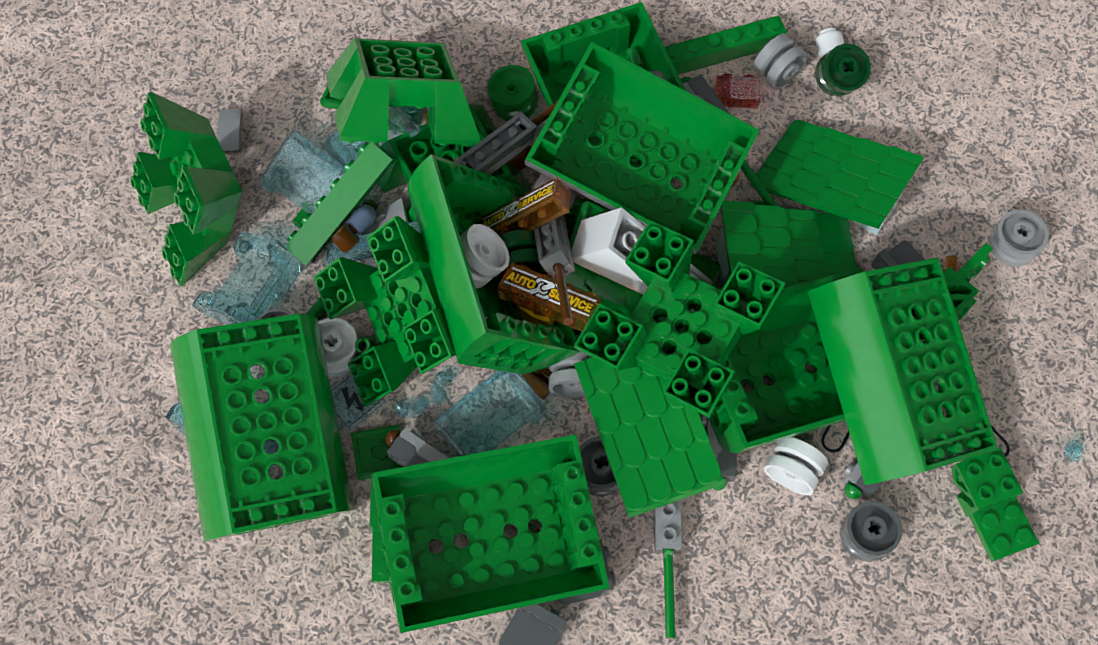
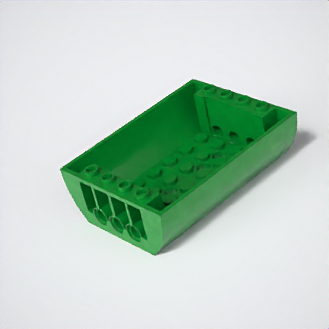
(558, 52)
(480, 324)
(779, 350)
(890, 375)
(229, 427)
(477, 499)

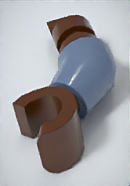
(362, 219)

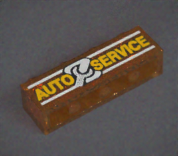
(530, 209)
(540, 295)

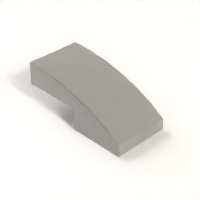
(229, 129)

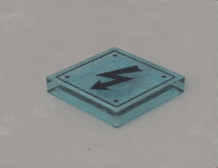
(349, 406)

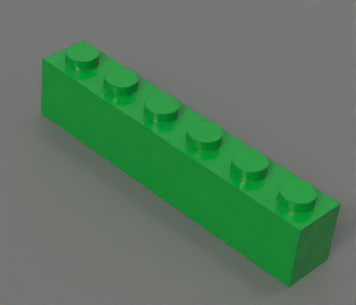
(724, 45)
(340, 203)

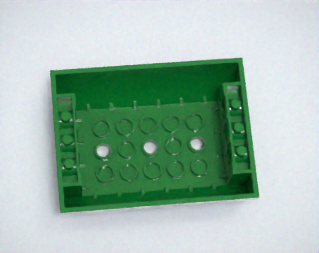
(645, 120)

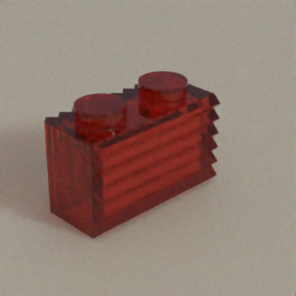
(738, 91)

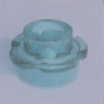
(1073, 451)

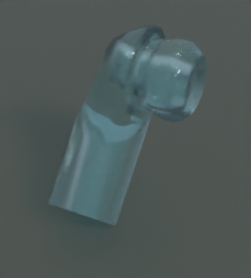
(438, 384)
(411, 410)

